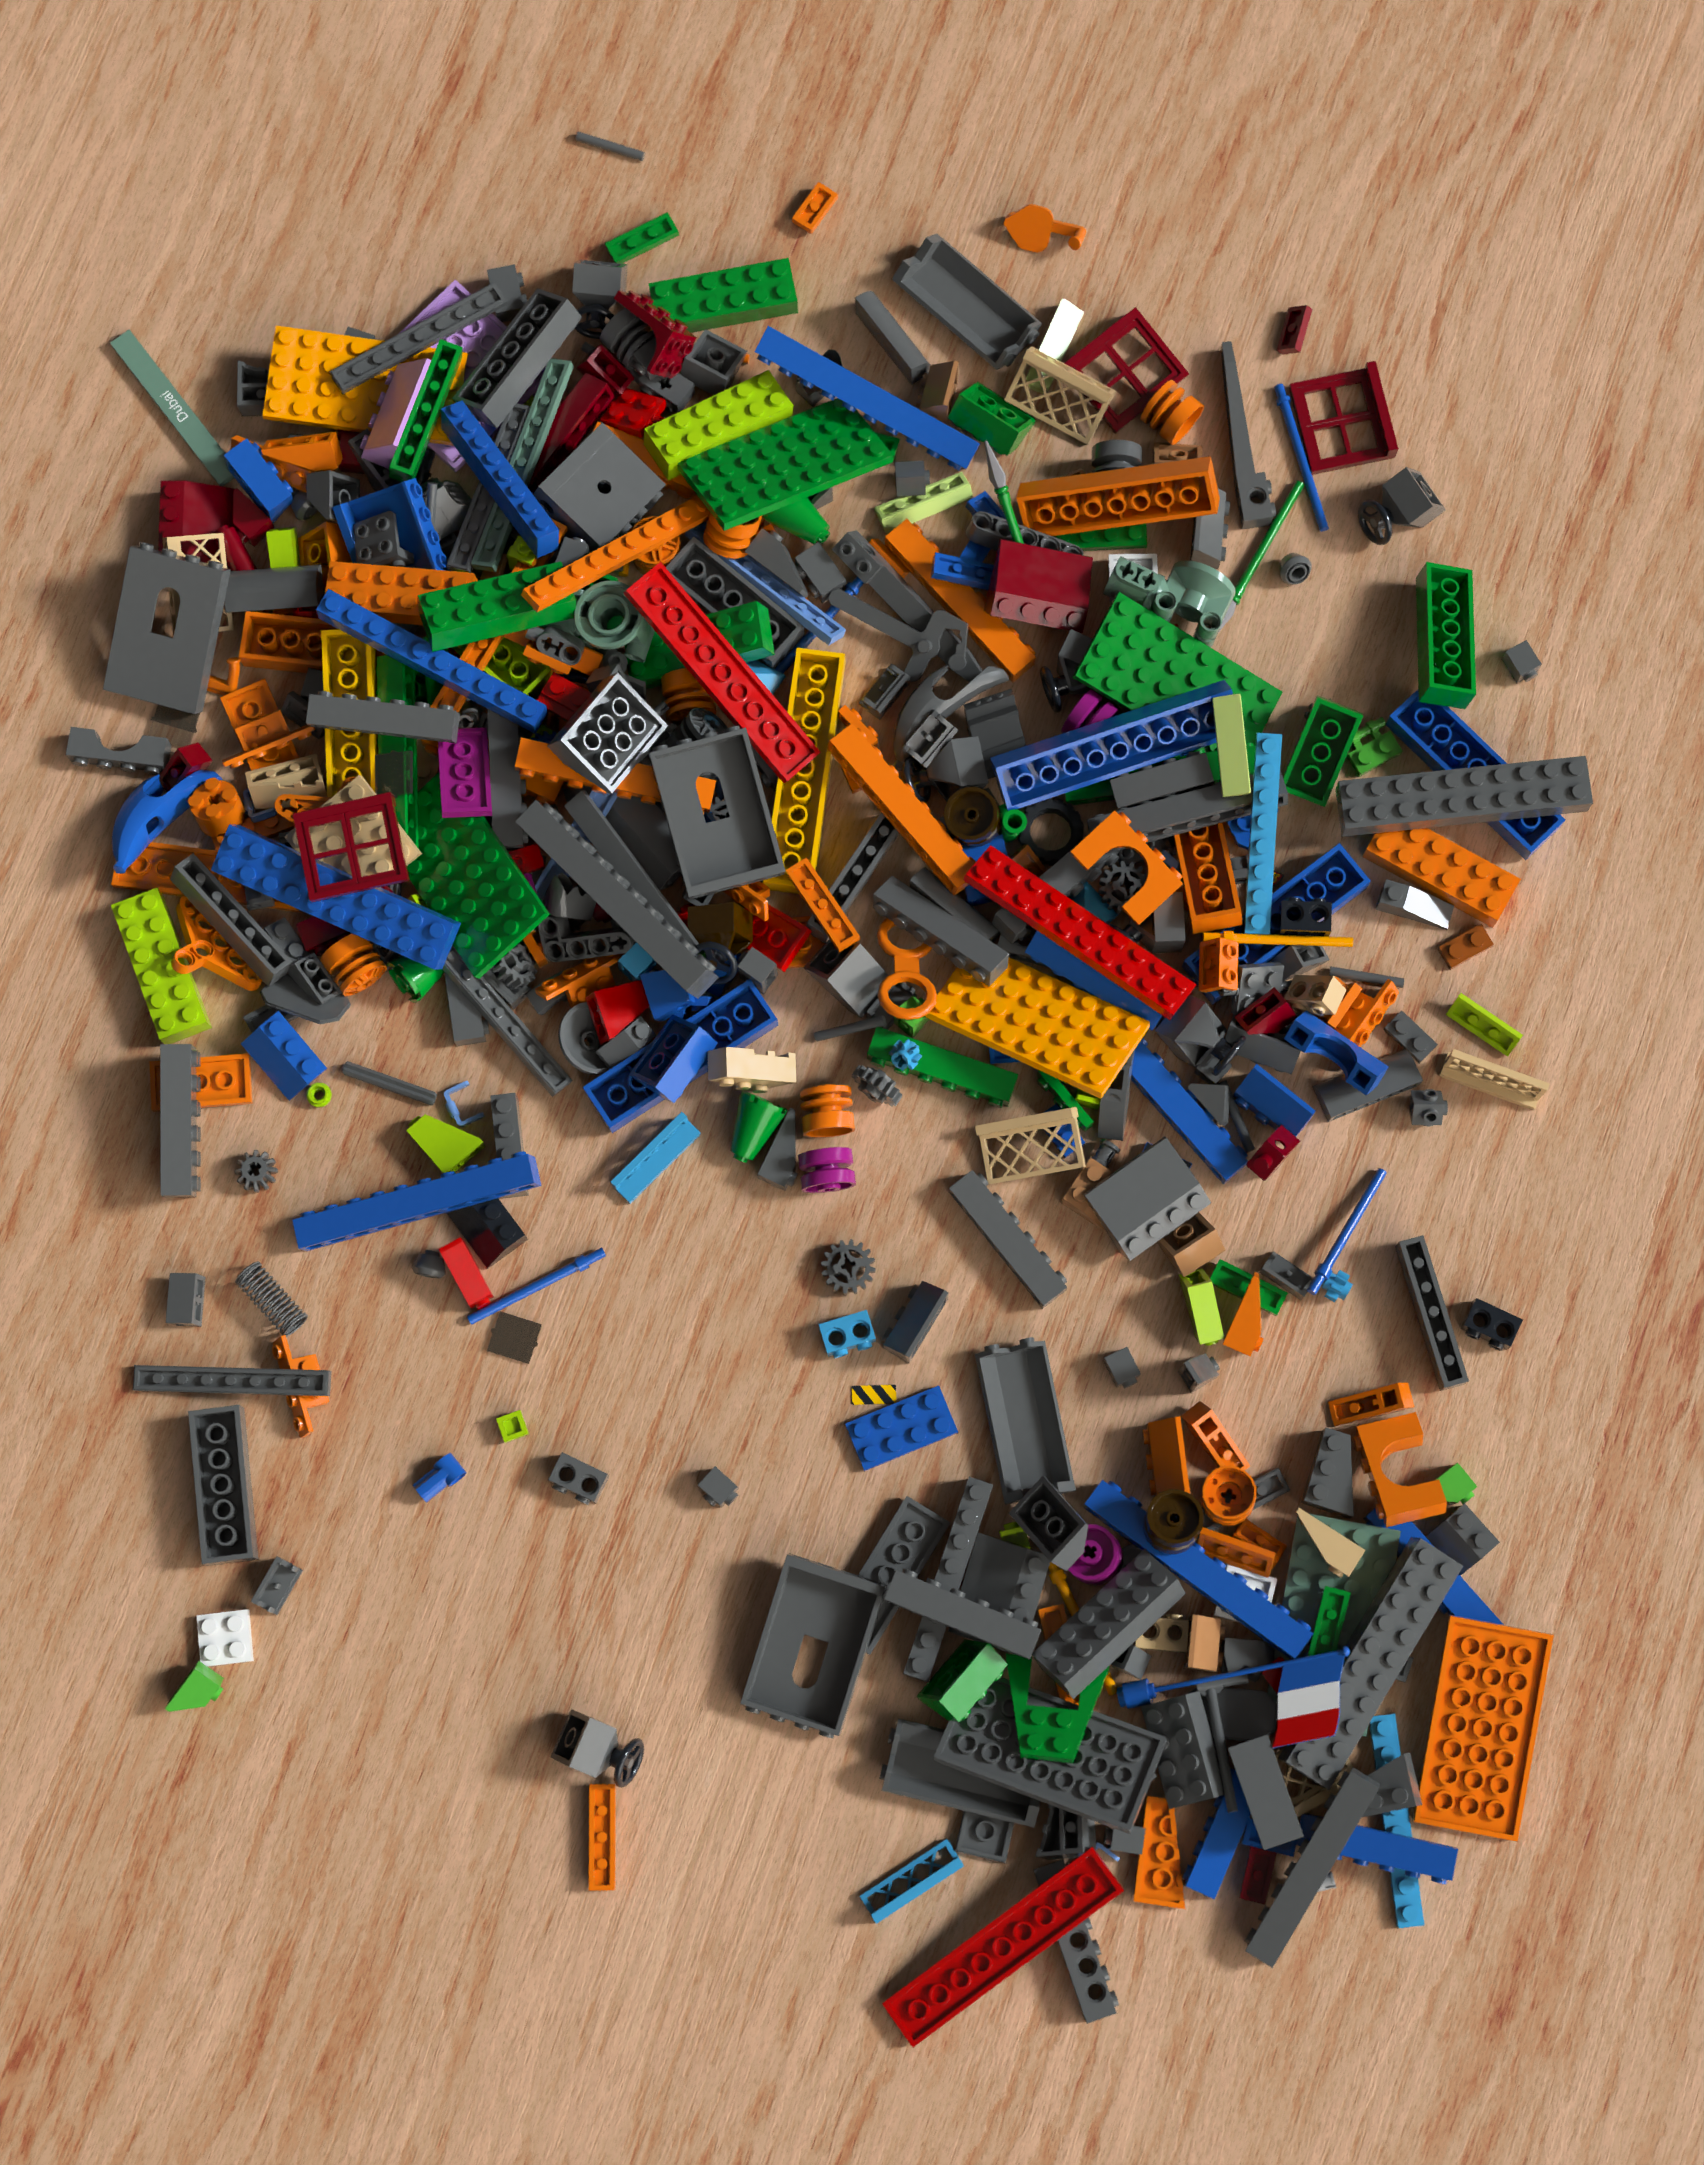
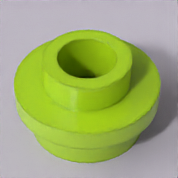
(319, 1087)

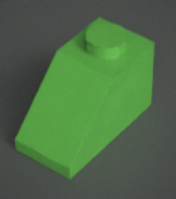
(912, 1026)
(1457, 1485)
(197, 1689)

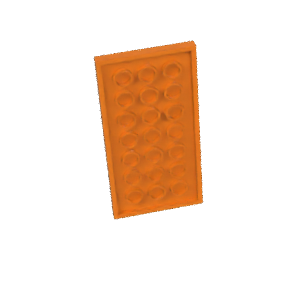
(1483, 1727)

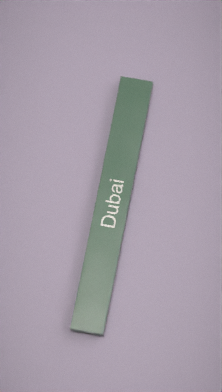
(173, 406)

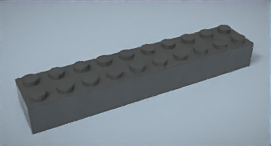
(1463, 796)
(622, 903)
(1378, 1654)

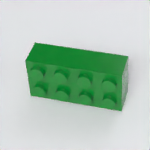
(1321, 750)

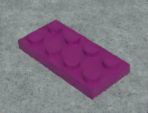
(465, 775)

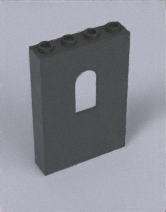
(157, 666)
(727, 850)
(826, 1606)

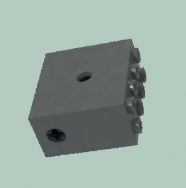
(599, 490)

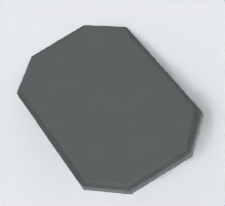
(290, 998)
(1244, 1713)

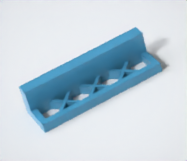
(655, 1158)
(918, 1889)

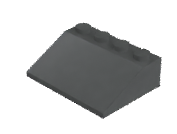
(608, 734)
(1147, 1199)
(1005, 1577)

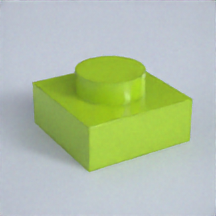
(512, 1426)

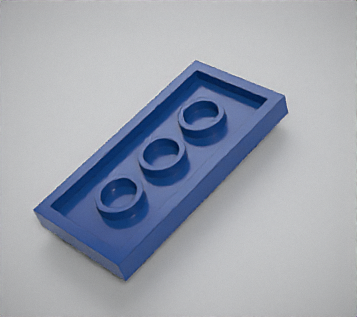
(901, 1428)

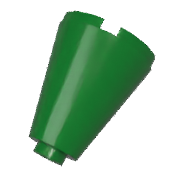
(801, 520)
(413, 977)
(754, 1125)

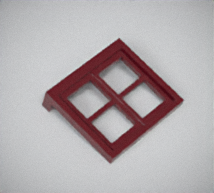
(1104, 343)
(1377, 414)
(344, 812)

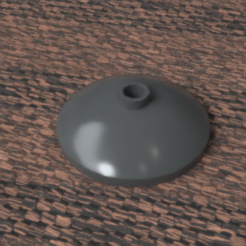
(572, 1031)

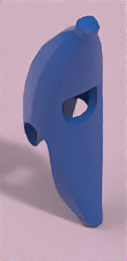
(136, 823)

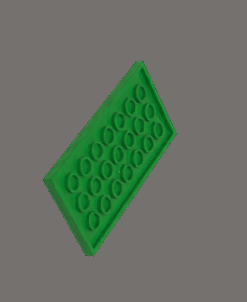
(784, 463)
(1146, 659)
(472, 881)

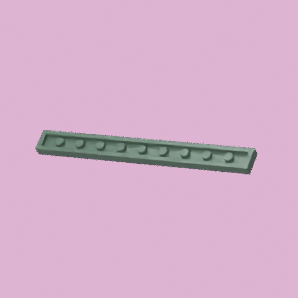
(524, 459)

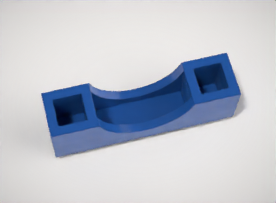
(1358, 1065)

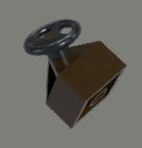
(722, 933)

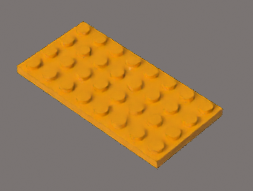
(305, 393)
(1042, 1024)

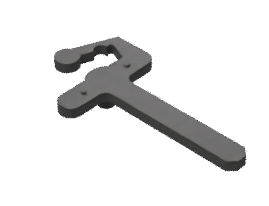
(924, 644)

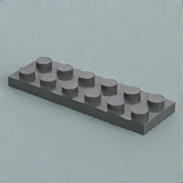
(905, 1545)

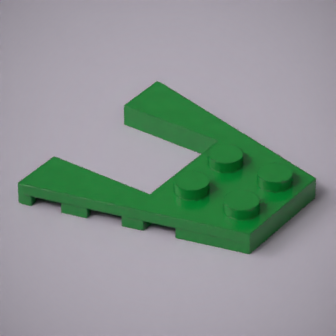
(1049, 1731)

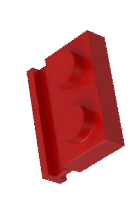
(562, 696)

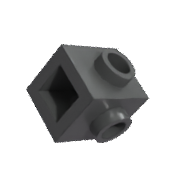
(1427, 1107)

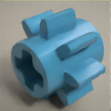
(905, 1054)
(1337, 1286)

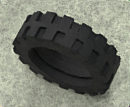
(1052, 807)

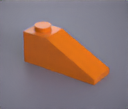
(309, 451)
(1246, 1325)
(1371, 1404)
(1213, 1436)

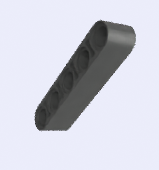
(989, 529)

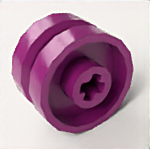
(1089, 711)
(827, 1170)
(1106, 1562)

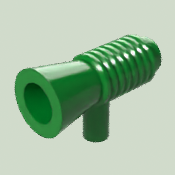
(1013, 823)

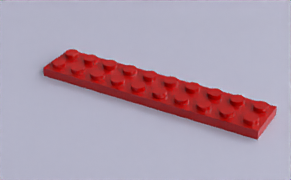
(721, 672)
(1079, 932)
(1003, 1947)

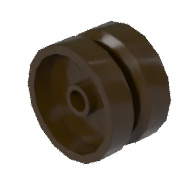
(964, 805)
(1176, 1507)

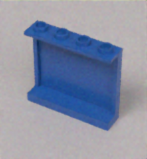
(412, 517)

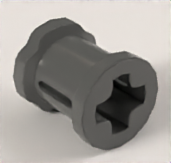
(1105, 1152)

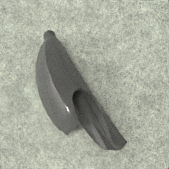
(923, 701)

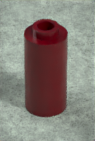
(236, 553)

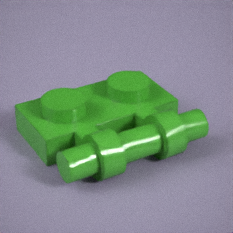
(1377, 751)

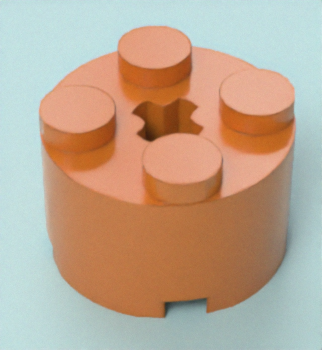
(216, 806)

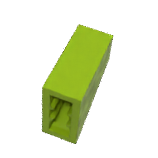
(283, 547)
(443, 1143)
(1202, 1307)

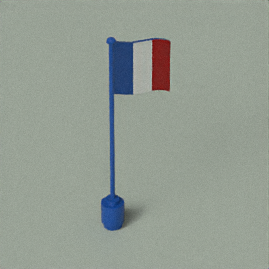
(1305, 1695)

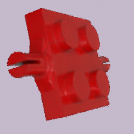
(634, 412)

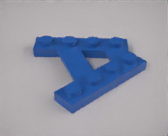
(969, 567)

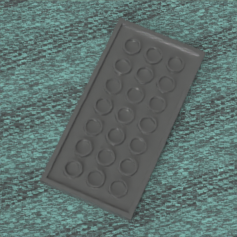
(1102, 1782)

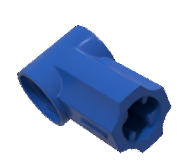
(444, 1473)

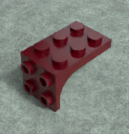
(672, 338)

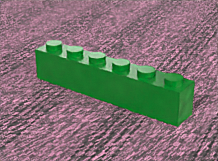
(426, 411)
(948, 1069)

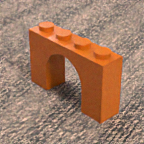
(1117, 833)
(1396, 1502)

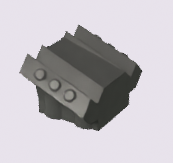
(451, 506)
(996, 724)

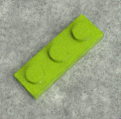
(1484, 1024)

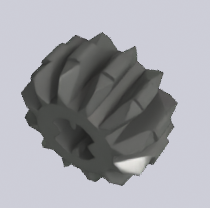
(265, 1170)

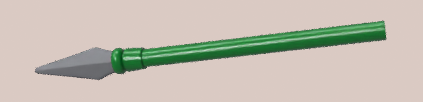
(998, 479)
(1262, 549)

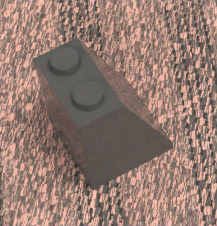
(848, 975)

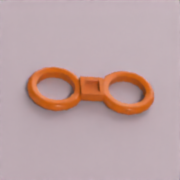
(905, 970)

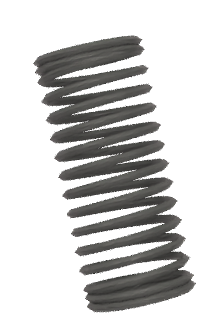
(245, 1277)

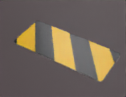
(873, 1394)

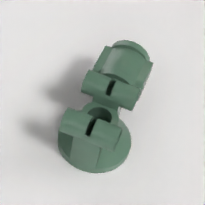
(1190, 591)
(592, 616)

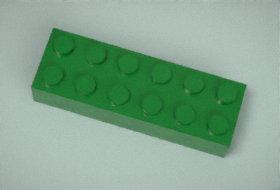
(729, 295)
(488, 609)
(743, 626)
(1445, 635)

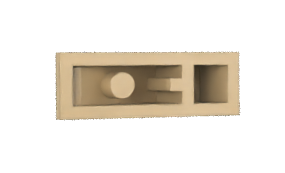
(1335, 1548)

